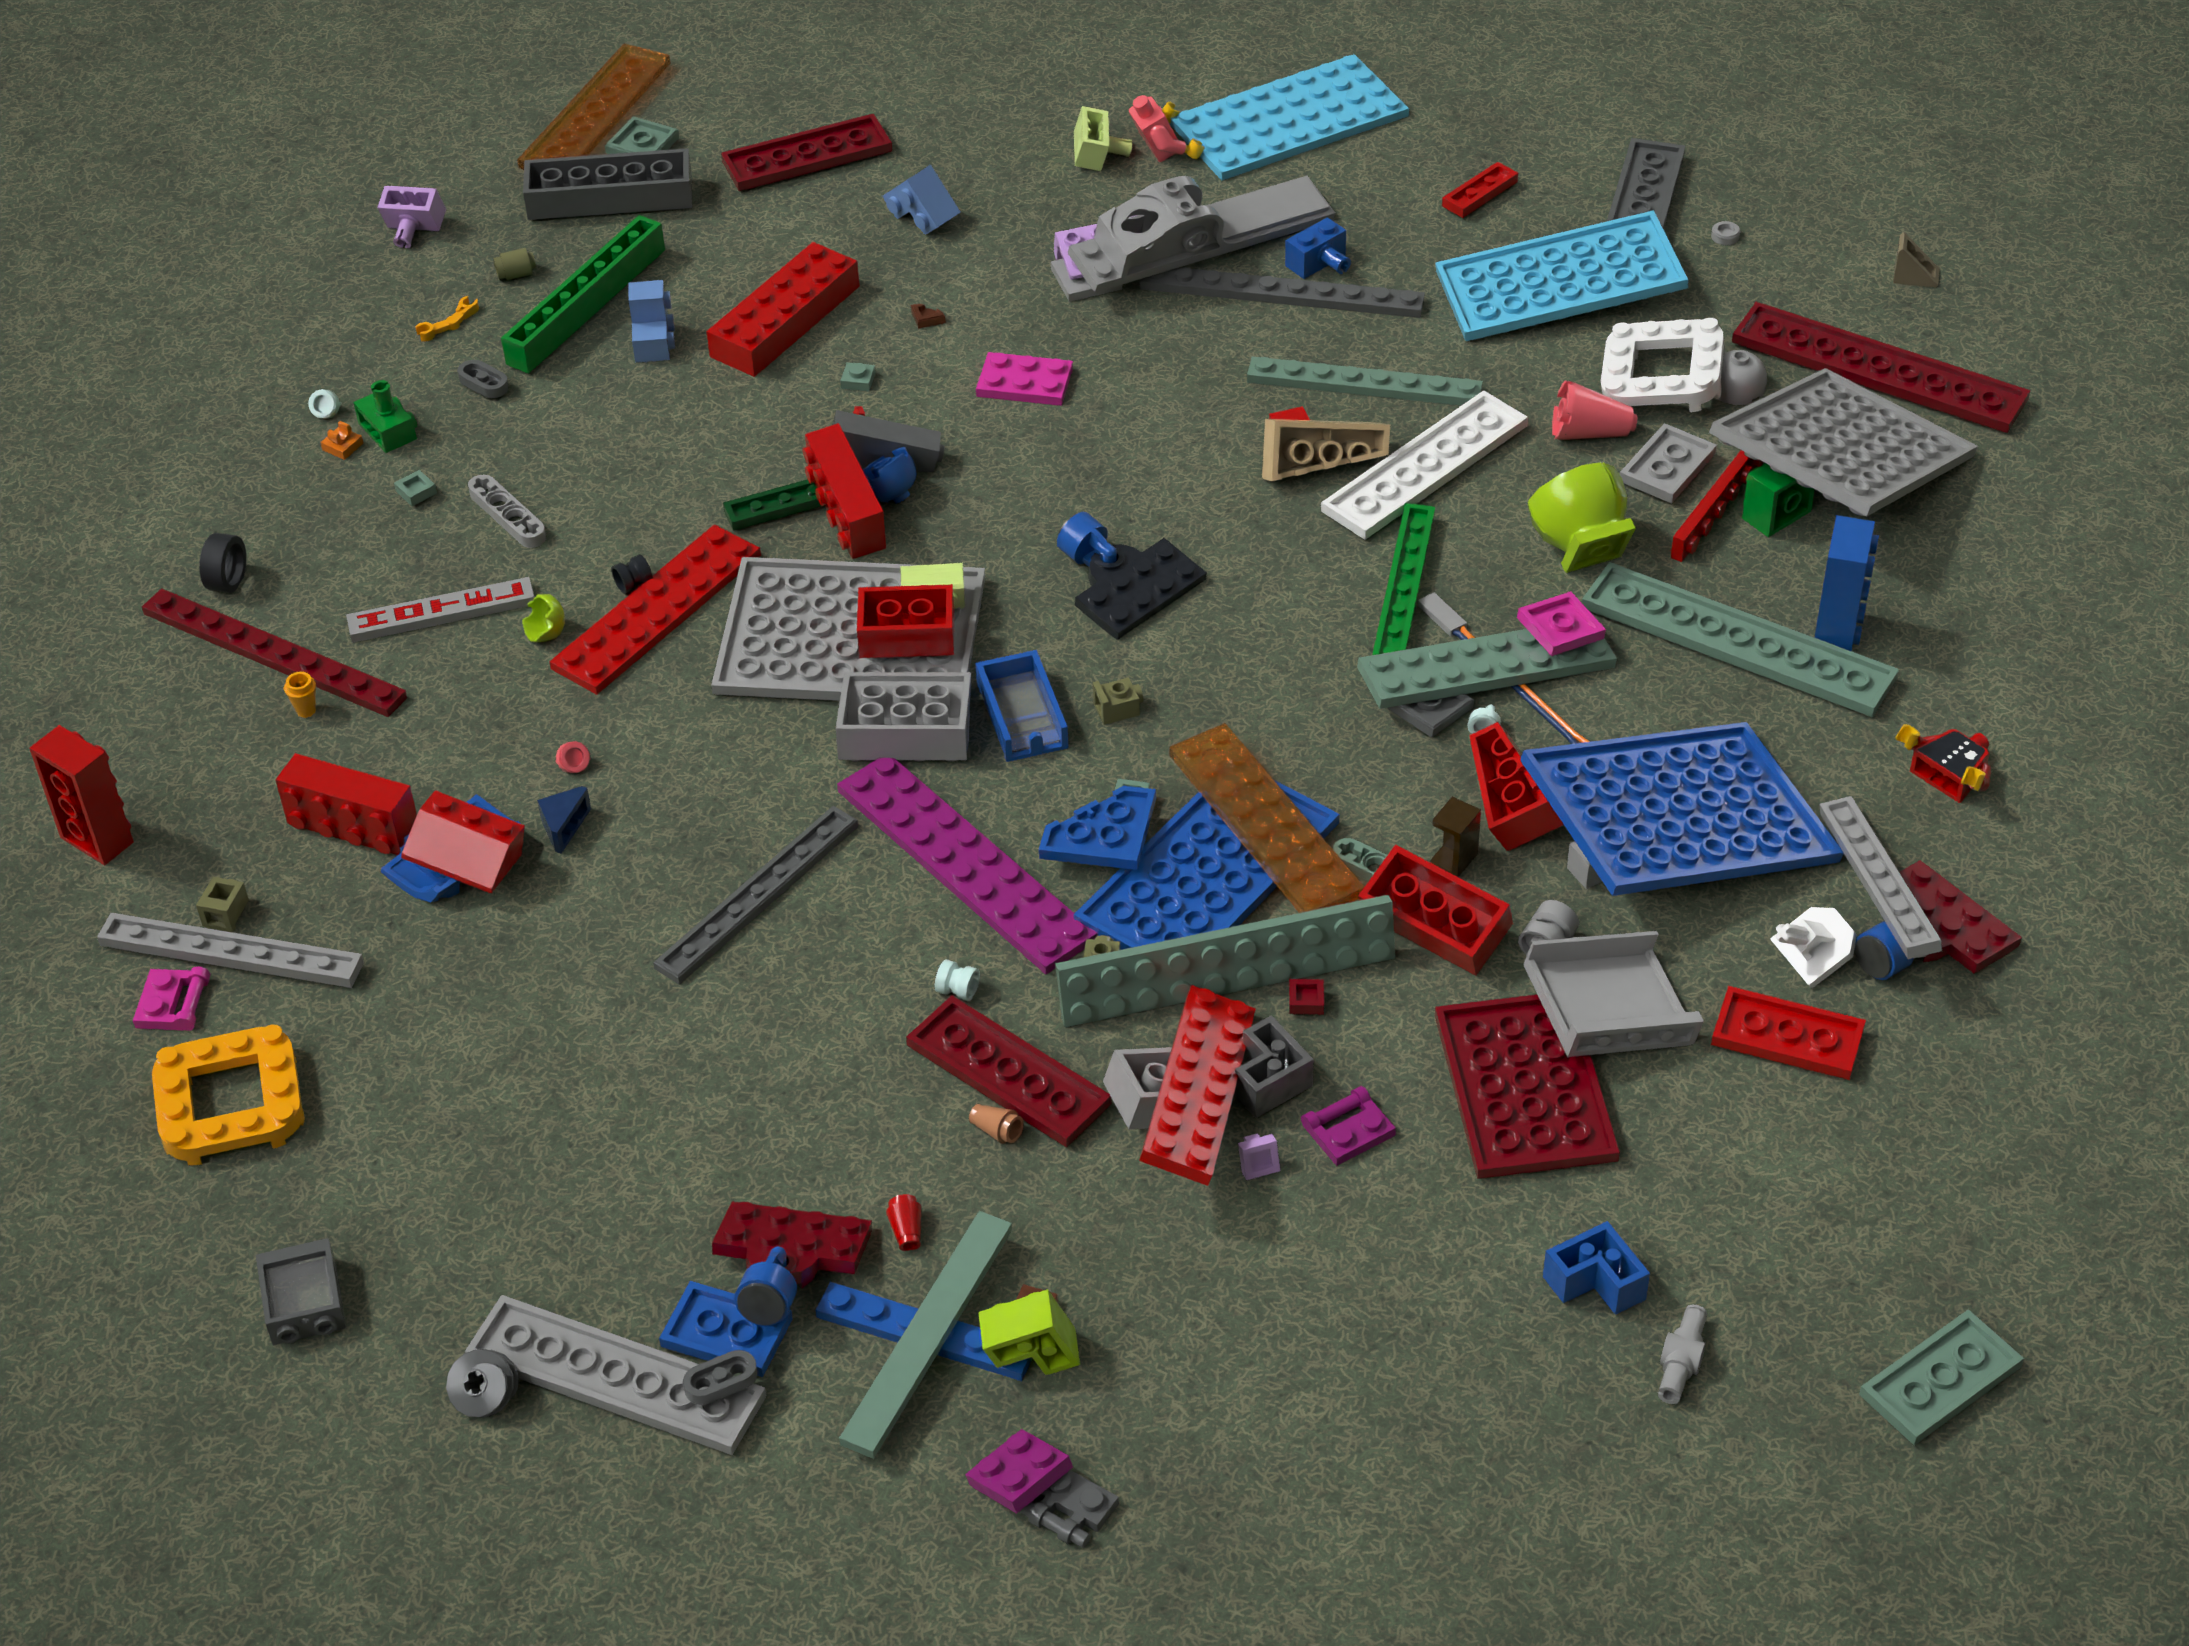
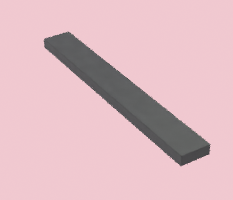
(755, 895)

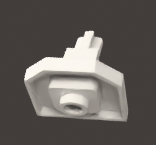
(1816, 943)

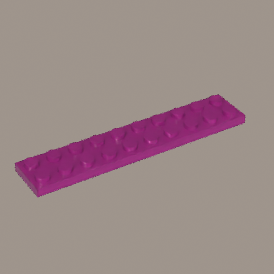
(967, 863)

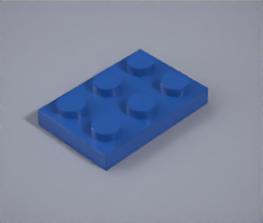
(710, 1326)

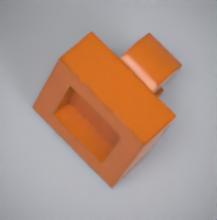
(341, 441)

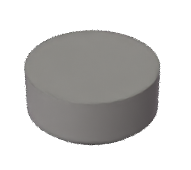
(1725, 233)

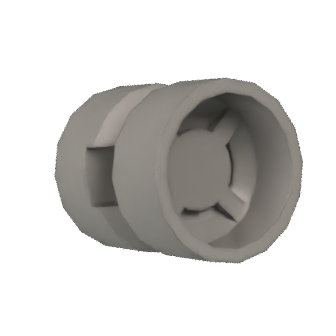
(1549, 922)

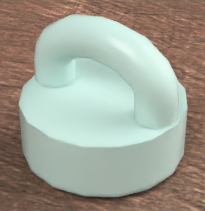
(324, 404)
(1482, 718)

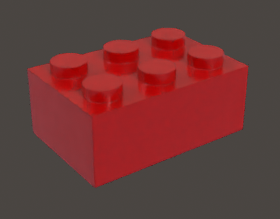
(905, 621)

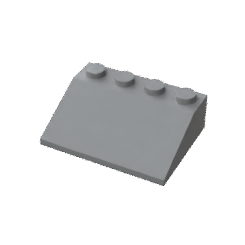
(904, 716)

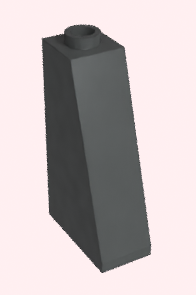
(876, 438)

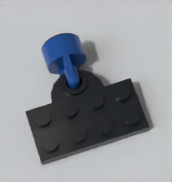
(1124, 581)

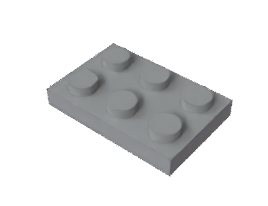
(1668, 463)

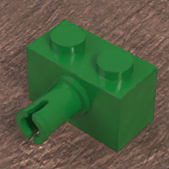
(385, 418)

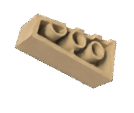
(1319, 445)

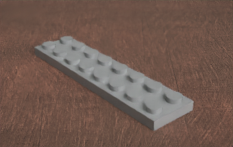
(613, 1374)

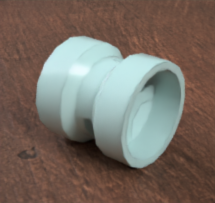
(957, 980)

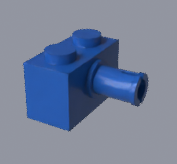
(1317, 248)

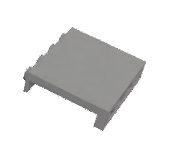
(1609, 994)

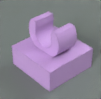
(1258, 1156)

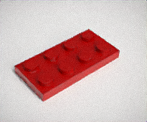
(1788, 1032)

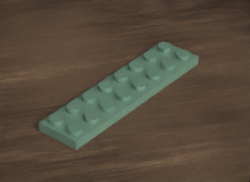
(1474, 667)

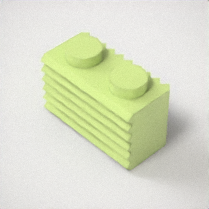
(937, 575)

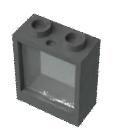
(300, 1291)

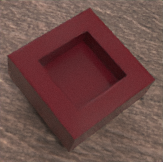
(1306, 996)

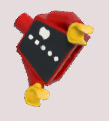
(1949, 760)

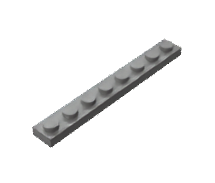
(1880, 878)
(231, 950)

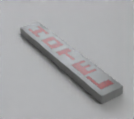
(440, 609)

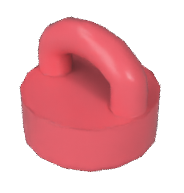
(572, 757)

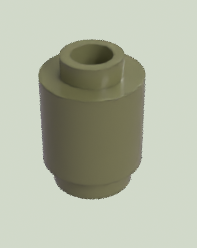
(514, 264)

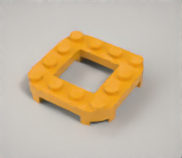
(173, 1097)

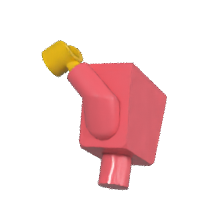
(1156, 131)

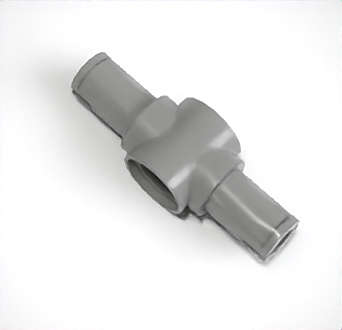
(1682, 1354)

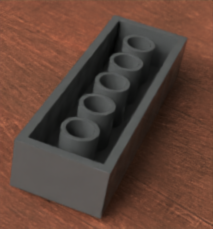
(607, 184)

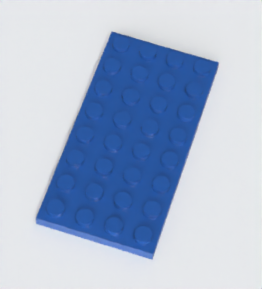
(1189, 879)

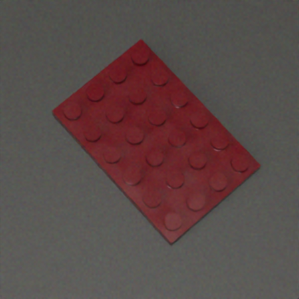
(1520, 1092)

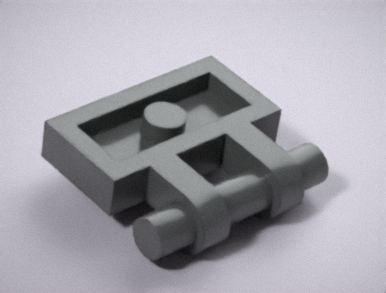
(1078, 1499)

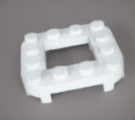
(1705, 369)

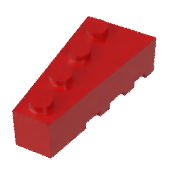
(1510, 796)

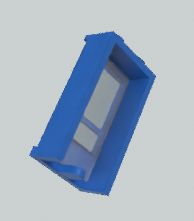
(1022, 705)

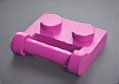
(161, 997)

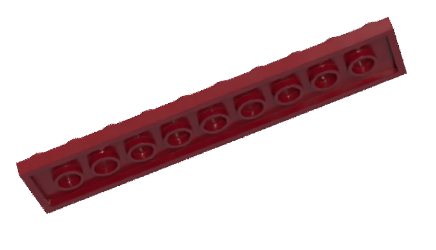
(1882, 366)

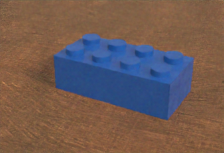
(1846, 582)

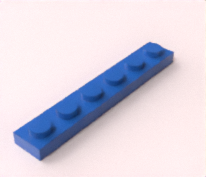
(890, 1320)

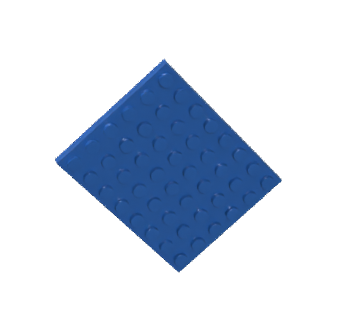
(1680, 808)

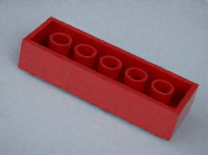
(783, 309)

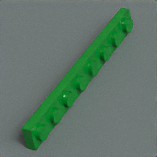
(1404, 579)

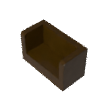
(1460, 837)

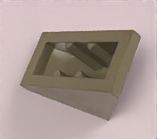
(1913, 265)

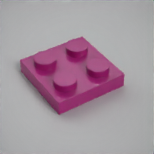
(1561, 623)

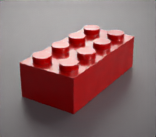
(844, 491)
(82, 794)
(346, 804)
(1440, 909)

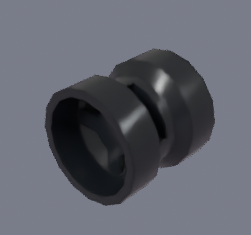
(631, 574)

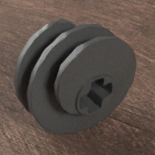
(497, 1390)

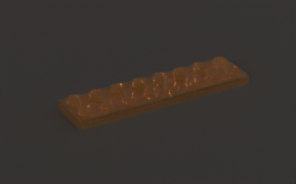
(599, 104)
(1265, 820)

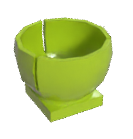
(1583, 515)

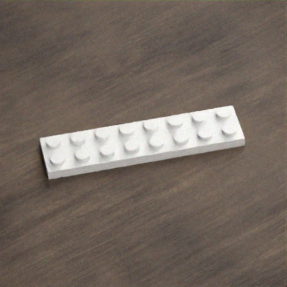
(1424, 464)

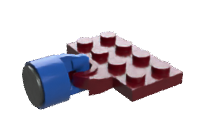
(1963, 926)
(785, 1250)

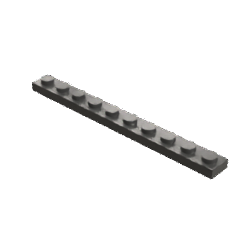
(1287, 291)

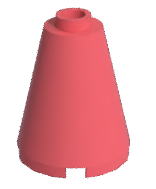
(1590, 414)

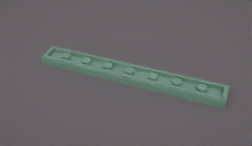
(925, 1335)

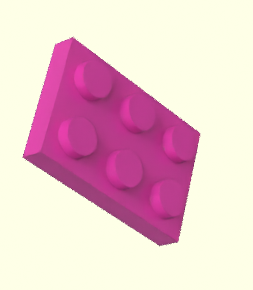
(1024, 378)

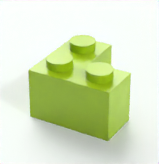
(1027, 1329)

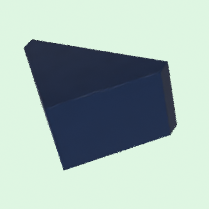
(563, 815)

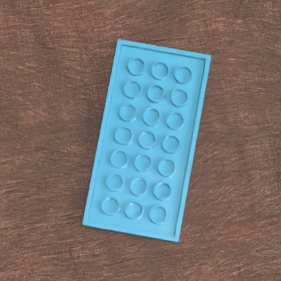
(1289, 116)
(1561, 275)

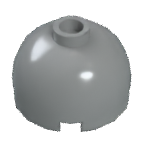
(1742, 377)

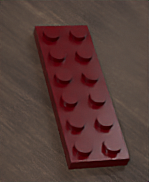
(806, 152)
(1009, 1070)

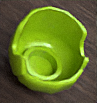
(546, 619)

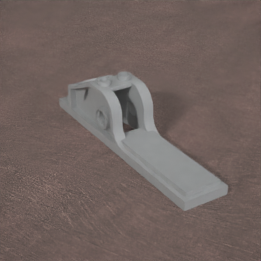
(1172, 215)

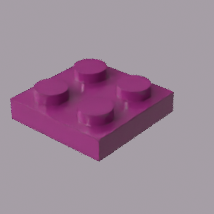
(1019, 1470)

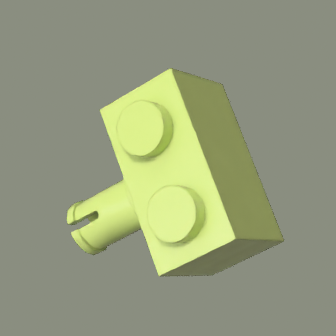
(1093, 139)

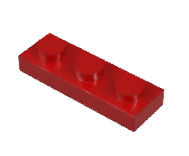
(1480, 189)

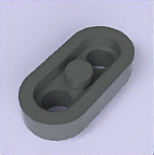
(483, 378)
(719, 1377)

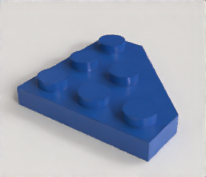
(1103, 832)

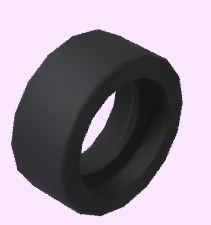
(222, 562)

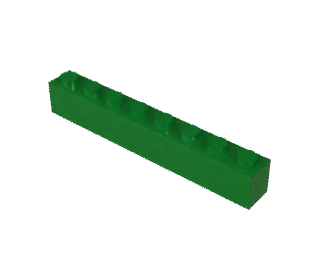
(583, 294)

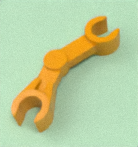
(463, 311)

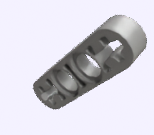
(502, 514)

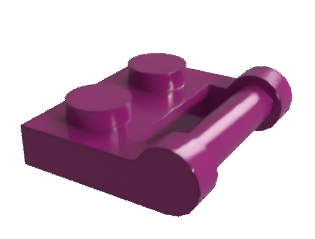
(1353, 1134)

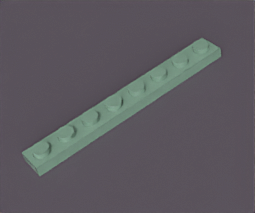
(1362, 381)

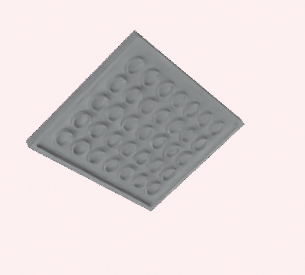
(1843, 441)
(797, 628)

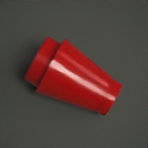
(905, 1220)

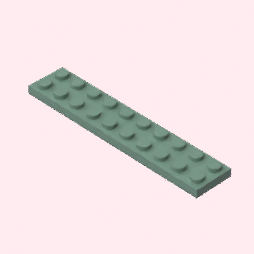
(1741, 639)
(1226, 960)

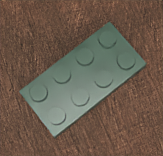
(1941, 1377)

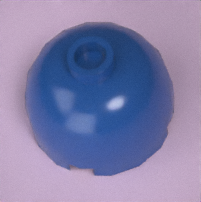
(892, 476)

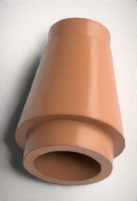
(997, 1122)

